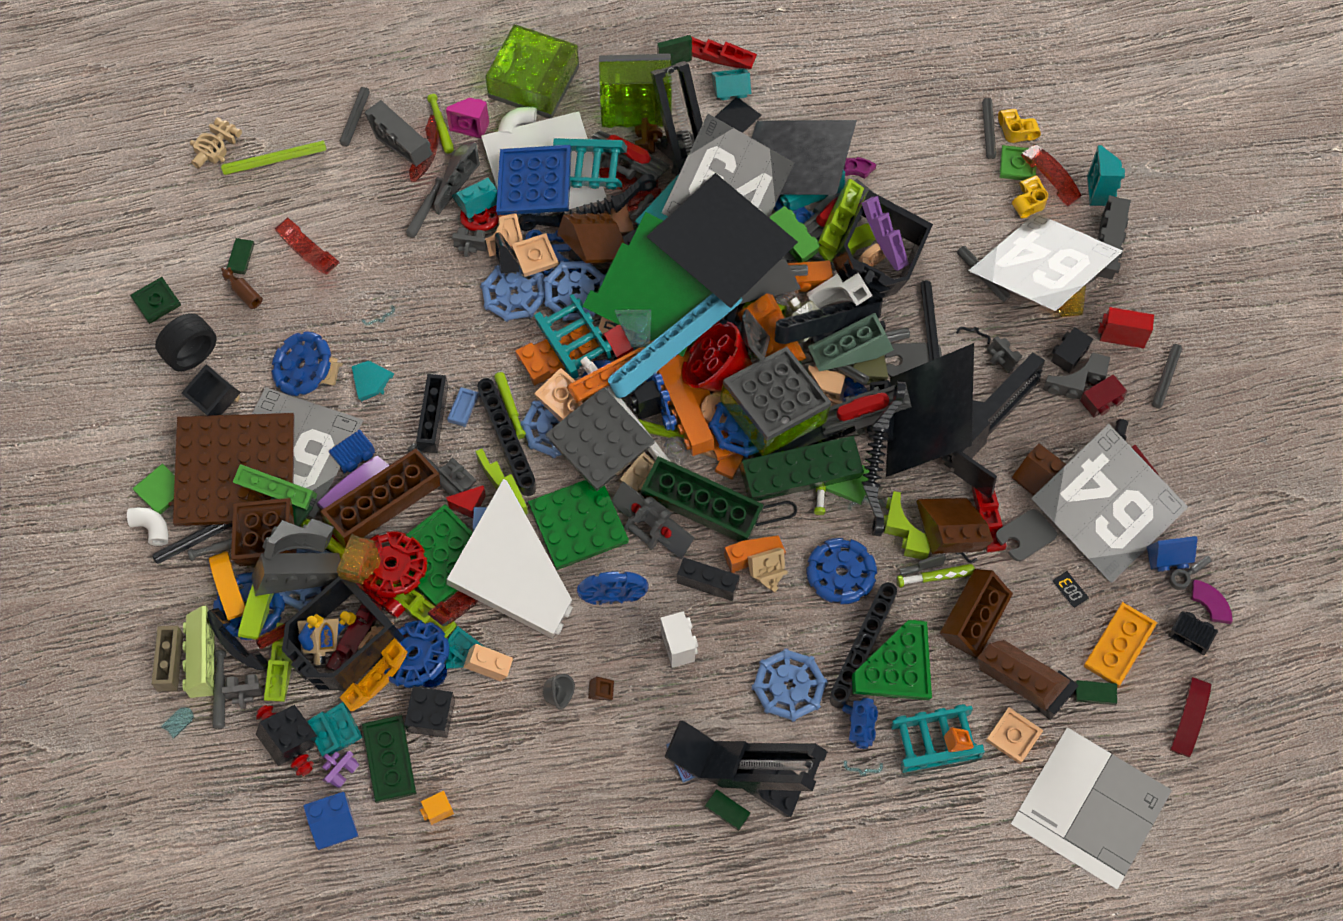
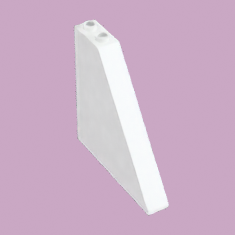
(511, 569)

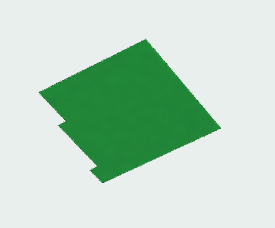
(646, 280)

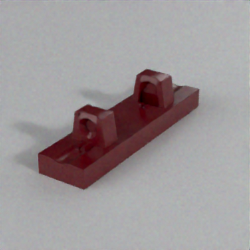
(352, 638)

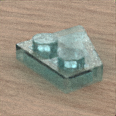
(636, 326)

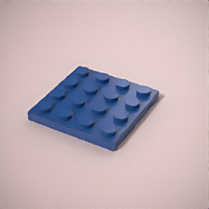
(534, 180)

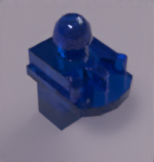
(853, 388)

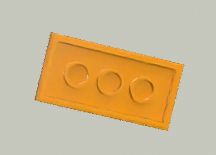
(1120, 644)

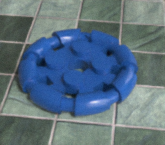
(311, 373)
(844, 560)
(612, 587)
(277, 604)
(423, 659)

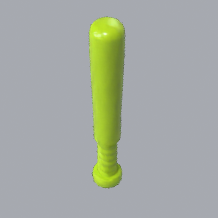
(441, 126)
(507, 398)

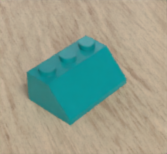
(1104, 176)

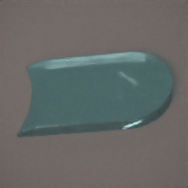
(178, 721)

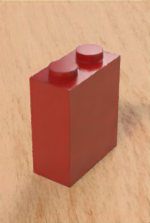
(1126, 327)

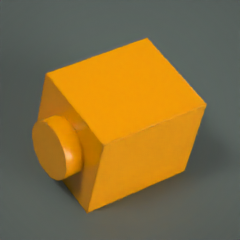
(436, 808)

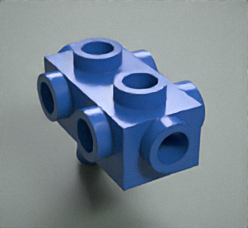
(862, 720)

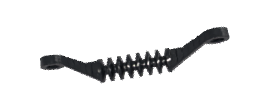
(616, 203)
(879, 427)

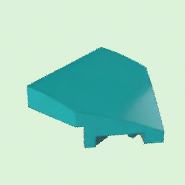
(370, 379)
(459, 646)

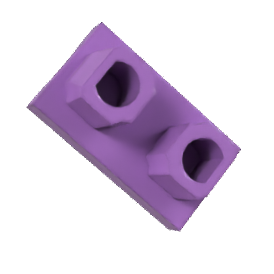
(346, 761)

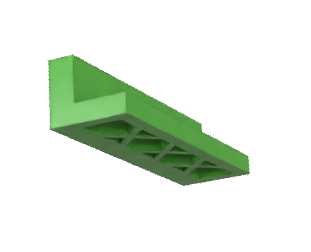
(273, 486)

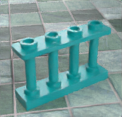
(596, 146)
(554, 337)
(931, 757)

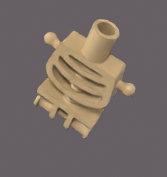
(208, 143)

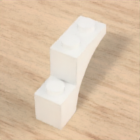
(836, 290)

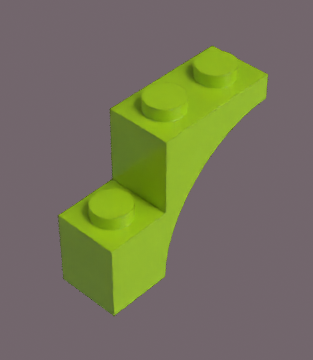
(914, 541)

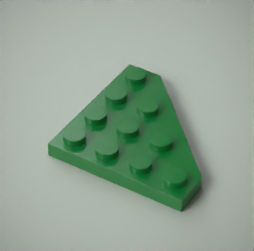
(898, 666)

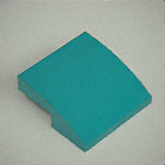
(334, 729)

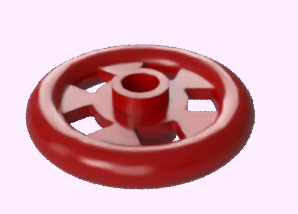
(480, 218)

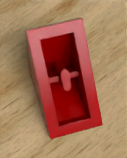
(617, 341)
(466, 501)

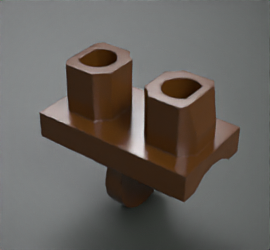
(649, 133)

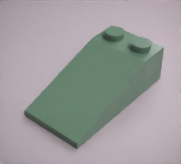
(852, 345)

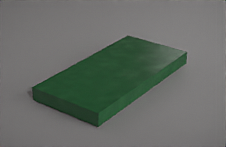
(389, 759)

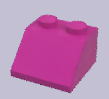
(468, 117)

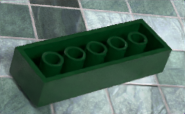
(801, 469)
(702, 500)

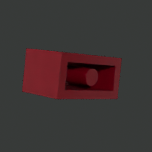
(1103, 396)

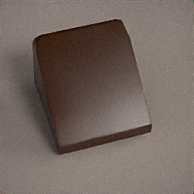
(601, 689)

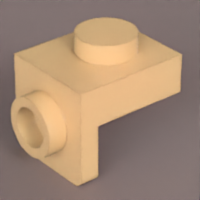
(333, 371)

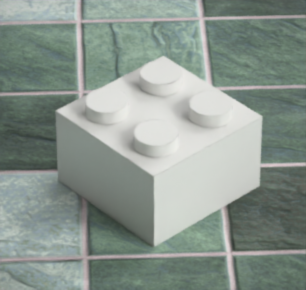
(678, 639)

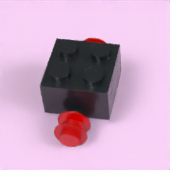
(286, 737)

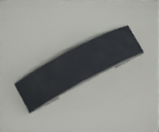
(219, 623)

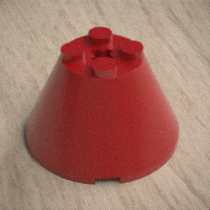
(715, 357)

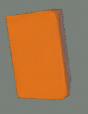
(958, 740)

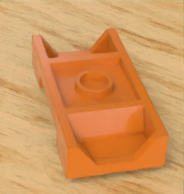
(767, 313)
(543, 362)

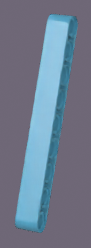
(668, 345)

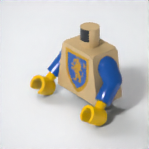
(321, 634)

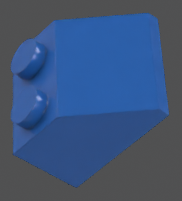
(1172, 553)
(331, 820)

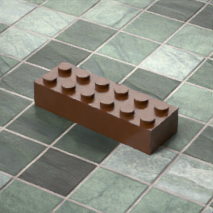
(381, 497)

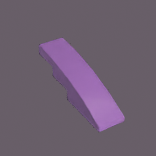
(887, 238)
(353, 480)

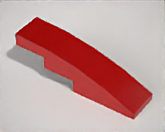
(724, 54)
(989, 511)

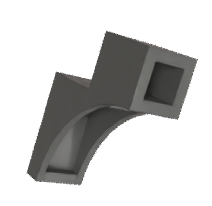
(1074, 384)
(289, 536)

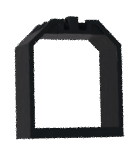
(911, 228)
(361, 661)

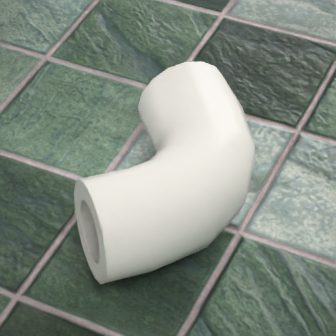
(517, 117)
(152, 522)

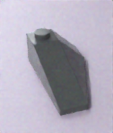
(459, 169)
(754, 336)

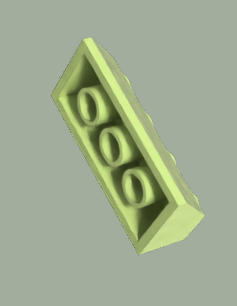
(199, 654)

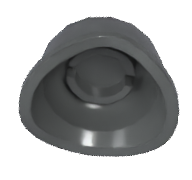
(559, 690)

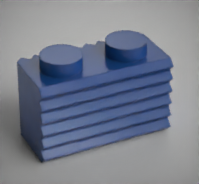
(352, 451)

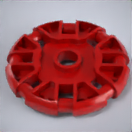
(400, 571)

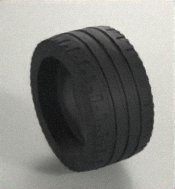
(185, 342)

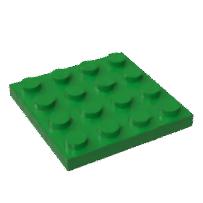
(577, 523)
(443, 540)

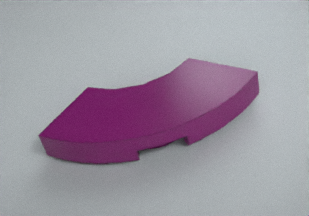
(859, 167)
(1212, 601)

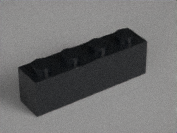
(432, 413)

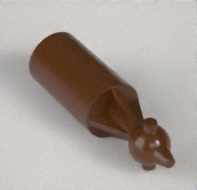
(242, 289)

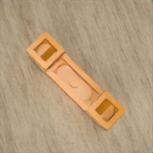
(227, 585)
(375, 680)

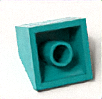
(731, 83)
(476, 197)

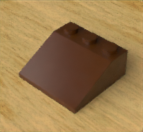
(591, 236)
(253, 524)
(953, 525)

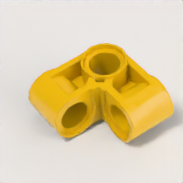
(1017, 129)
(1027, 202)

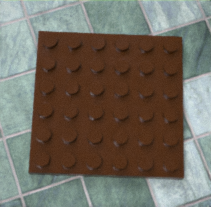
(211, 453)

